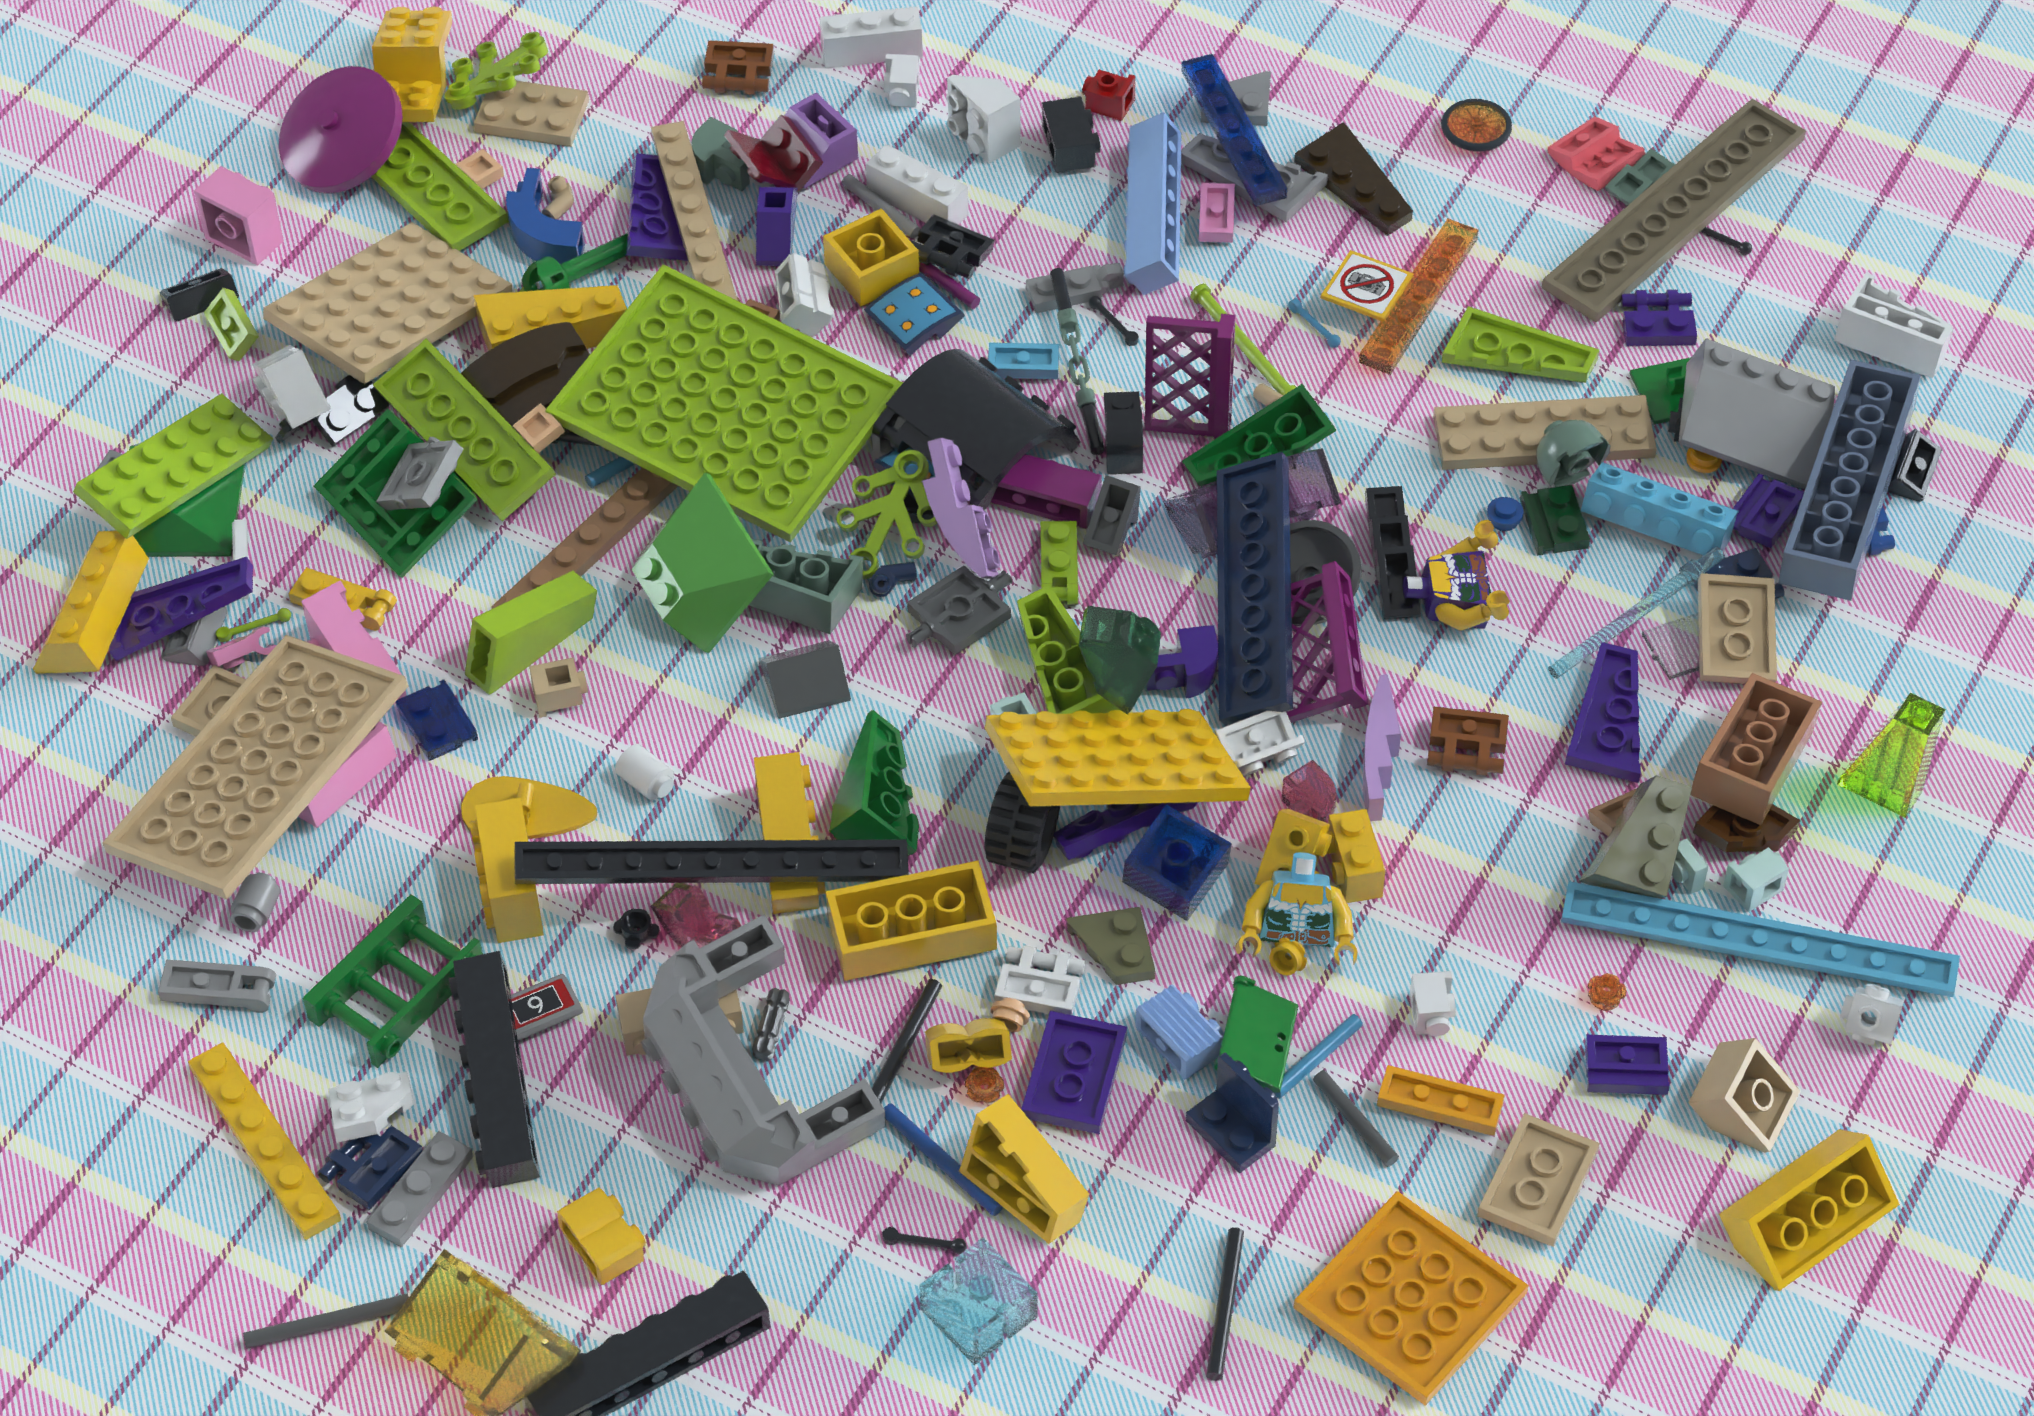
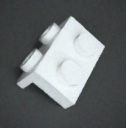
(1260, 740)

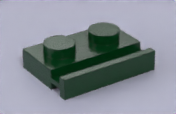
(1555, 520)

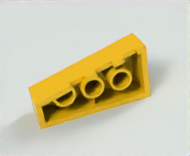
(588, 309)
(787, 816)

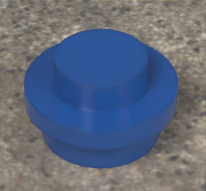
(1505, 513)

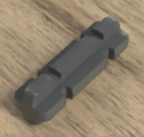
(770, 1024)

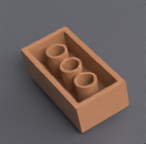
(1755, 748)

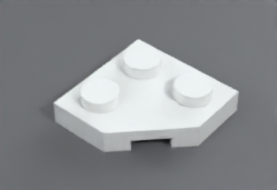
(364, 1106)

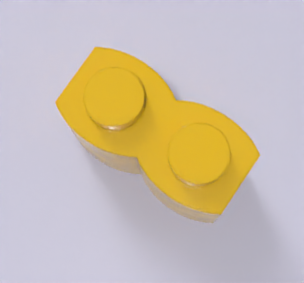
(957, 1047)
(601, 1235)

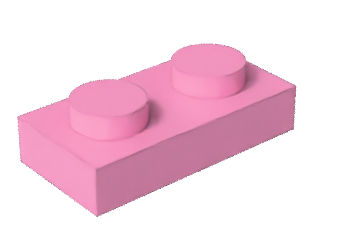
(1216, 212)

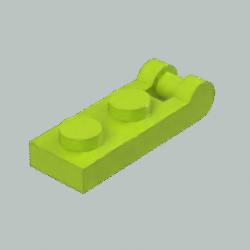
(1060, 559)

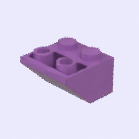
(826, 132)

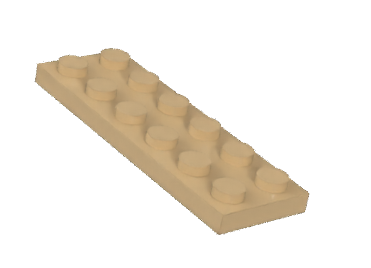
(1512, 431)

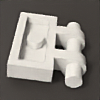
(1036, 988)

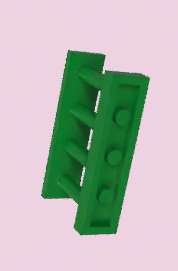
(366, 959)

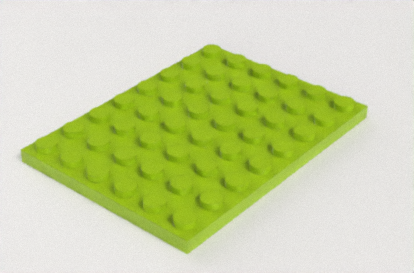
(729, 393)

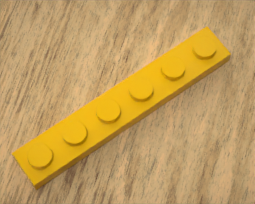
(264, 1141)

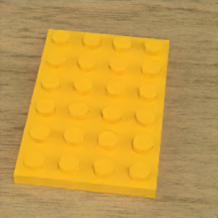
(1115, 758)

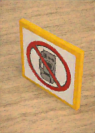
(1366, 285)

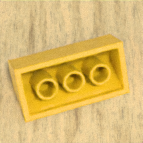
(93, 605)
(1810, 1208)

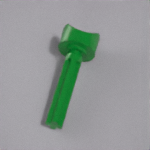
(560, 275)

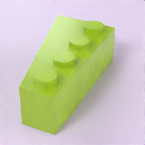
(1057, 656)

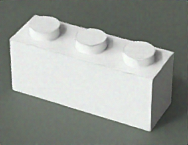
(870, 36)
(916, 186)

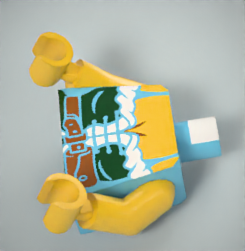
(1299, 908)

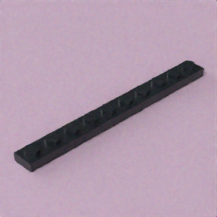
(709, 861)

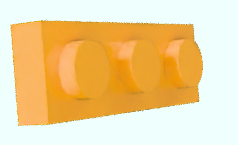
(1440, 1100)

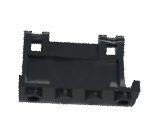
(978, 411)

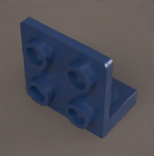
(1237, 1116)

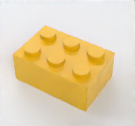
(507, 906)

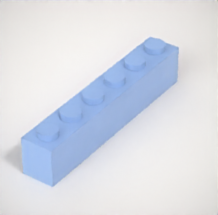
(1153, 204)

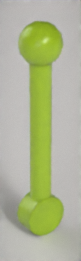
(224, 634)

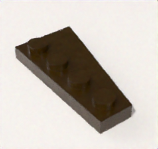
(1355, 178)

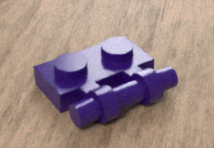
(1658, 328)

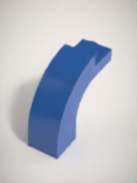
(536, 233)

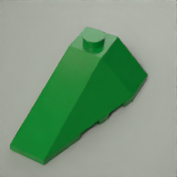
(873, 791)

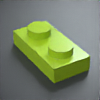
(231, 324)

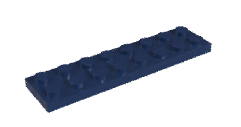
(1254, 589)

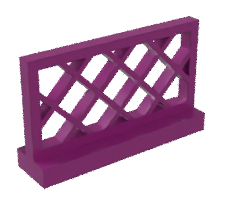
(1220, 373)
(1344, 644)

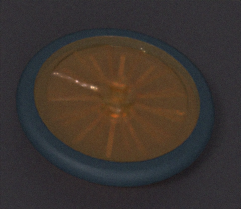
(1476, 125)

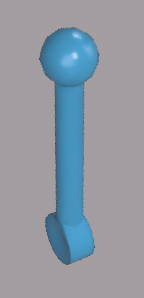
(1296, 307)

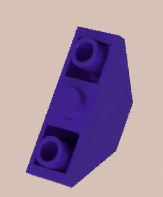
(775, 224)

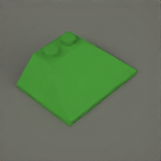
(702, 567)

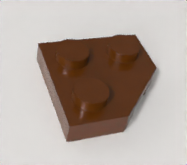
(1739, 834)

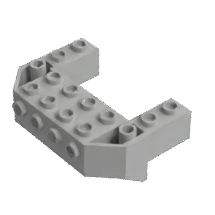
(719, 1080)

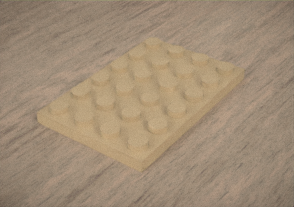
(385, 302)

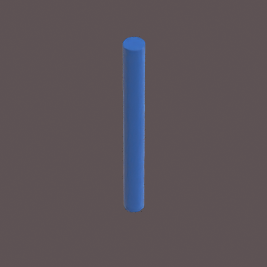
(939, 1157)

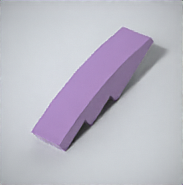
(1380, 744)

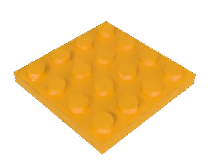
(1411, 1297)

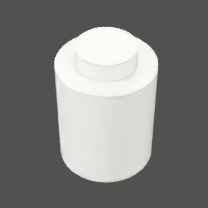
(645, 772)

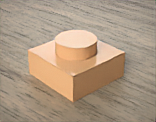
(481, 168)
(539, 428)

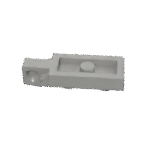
(1081, 285)

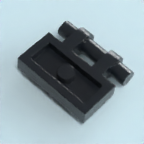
(955, 240)

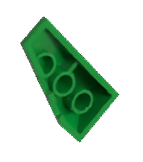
(1283, 426)

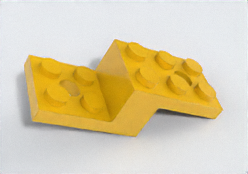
(412, 58)

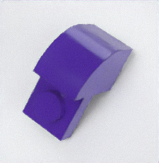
(1192, 664)

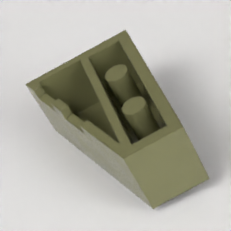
(1644, 841)

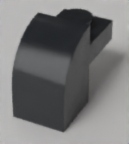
(1123, 433)

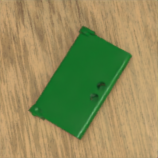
(1253, 1031)

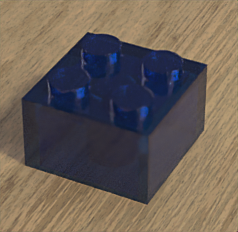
(1176, 862)

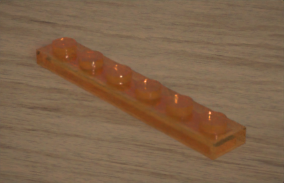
(1420, 296)

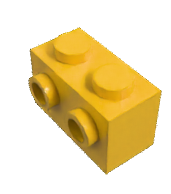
(1290, 835)
(1355, 856)

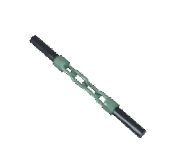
(1085, 396)

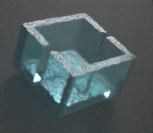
(984, 1306)

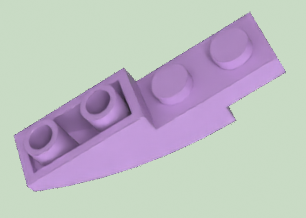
(962, 524)

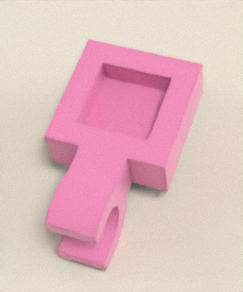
(232, 652)

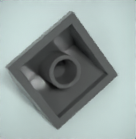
(805, 678)

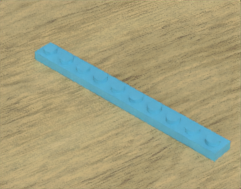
(1761, 939)

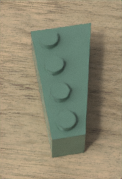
(809, 586)

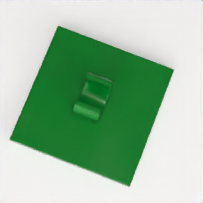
(1662, 386)

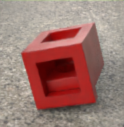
(1109, 94)

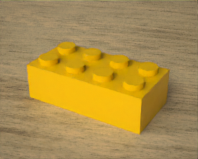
(911, 920)

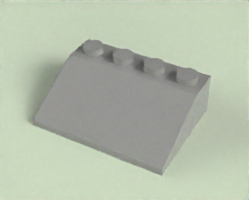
(1754, 412)

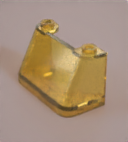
(478, 1337)

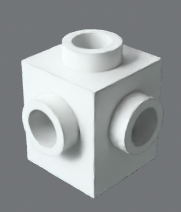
(1866, 1028)

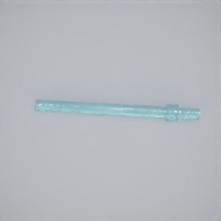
(1688, 574)

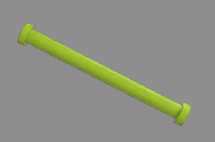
(1202, 295)

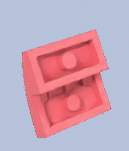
(1595, 152)

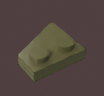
(1117, 943)

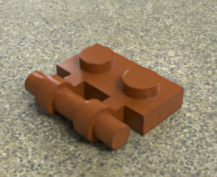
(739, 59)
(1469, 731)

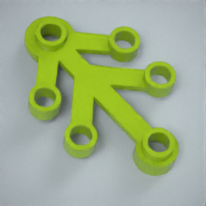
(463, 92)
(890, 507)

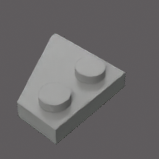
(1253, 96)

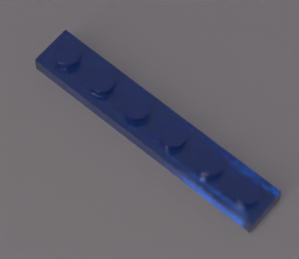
(1234, 130)

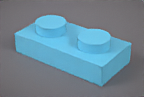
(1025, 360)

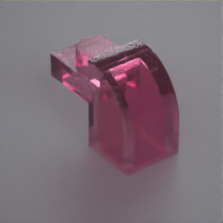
(1309, 792)
(689, 917)

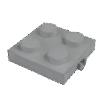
(420, 475)

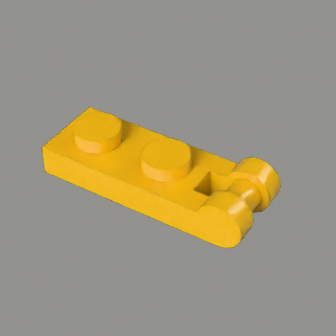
(357, 596)

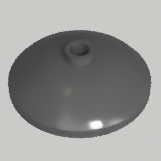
(1314, 545)

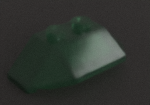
(1119, 653)

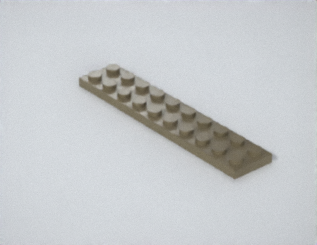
(1673, 210)

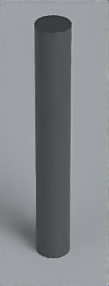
(1356, 1118)

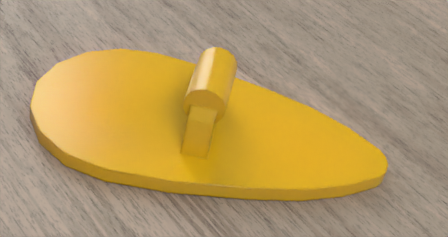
(546, 807)

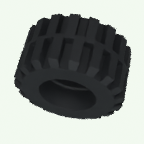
(1016, 832)

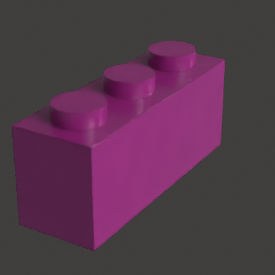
(1050, 490)

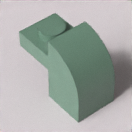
(715, 157)

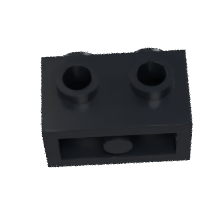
(1069, 134)

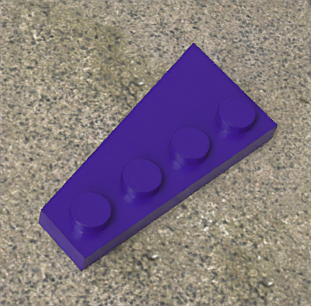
(652, 220)

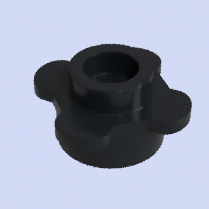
(636, 919)

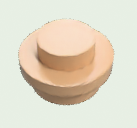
(1011, 1012)

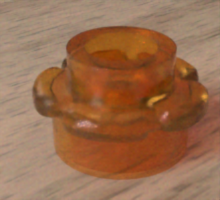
(1604, 999)
(984, 1076)

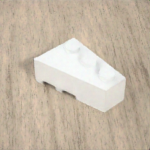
(1892, 329)
(290, 386)

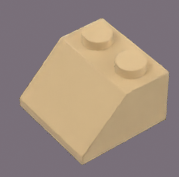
(1744, 1094)

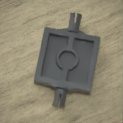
(959, 609)

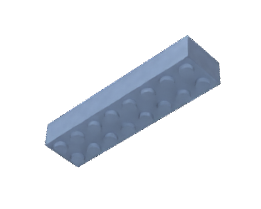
(1849, 480)

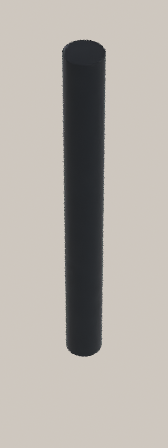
(906, 1039)
(1225, 1304)

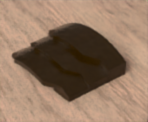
(528, 369)

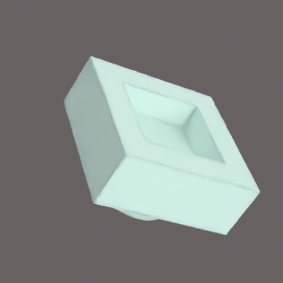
(1689, 867)

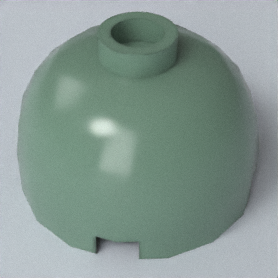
(1569, 450)

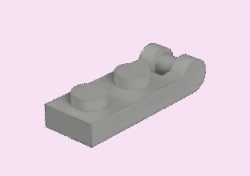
(216, 984)

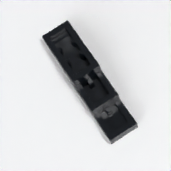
(1391, 550)

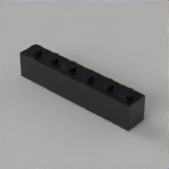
(495, 1070)
(655, 1351)

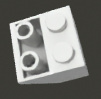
(984, 115)

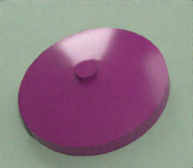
(340, 129)

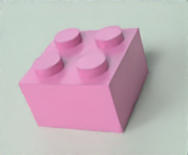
(239, 215)

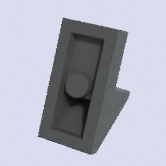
(1112, 515)

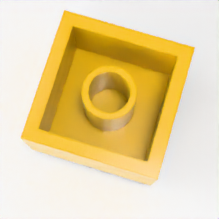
(870, 256)

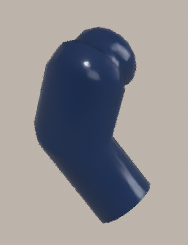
(889, 575)

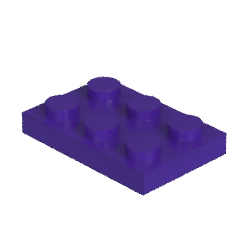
(1074, 1072)

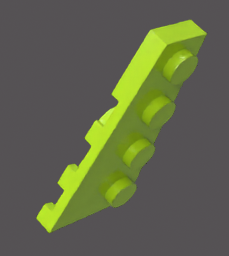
(1509, 346)

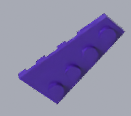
(179, 602)
(1608, 721)
(1109, 826)

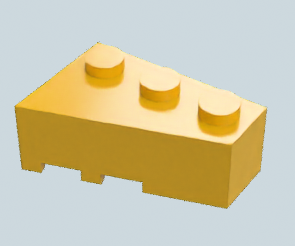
(1022, 1171)

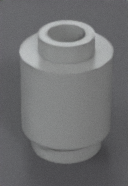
(254, 902)

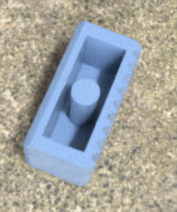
(1179, 1031)

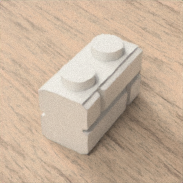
(803, 294)

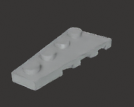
(1209, 158)

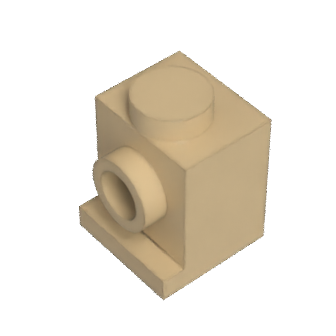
(557, 685)

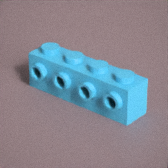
(1658, 510)

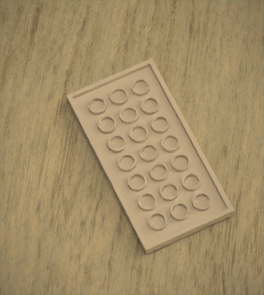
(255, 766)

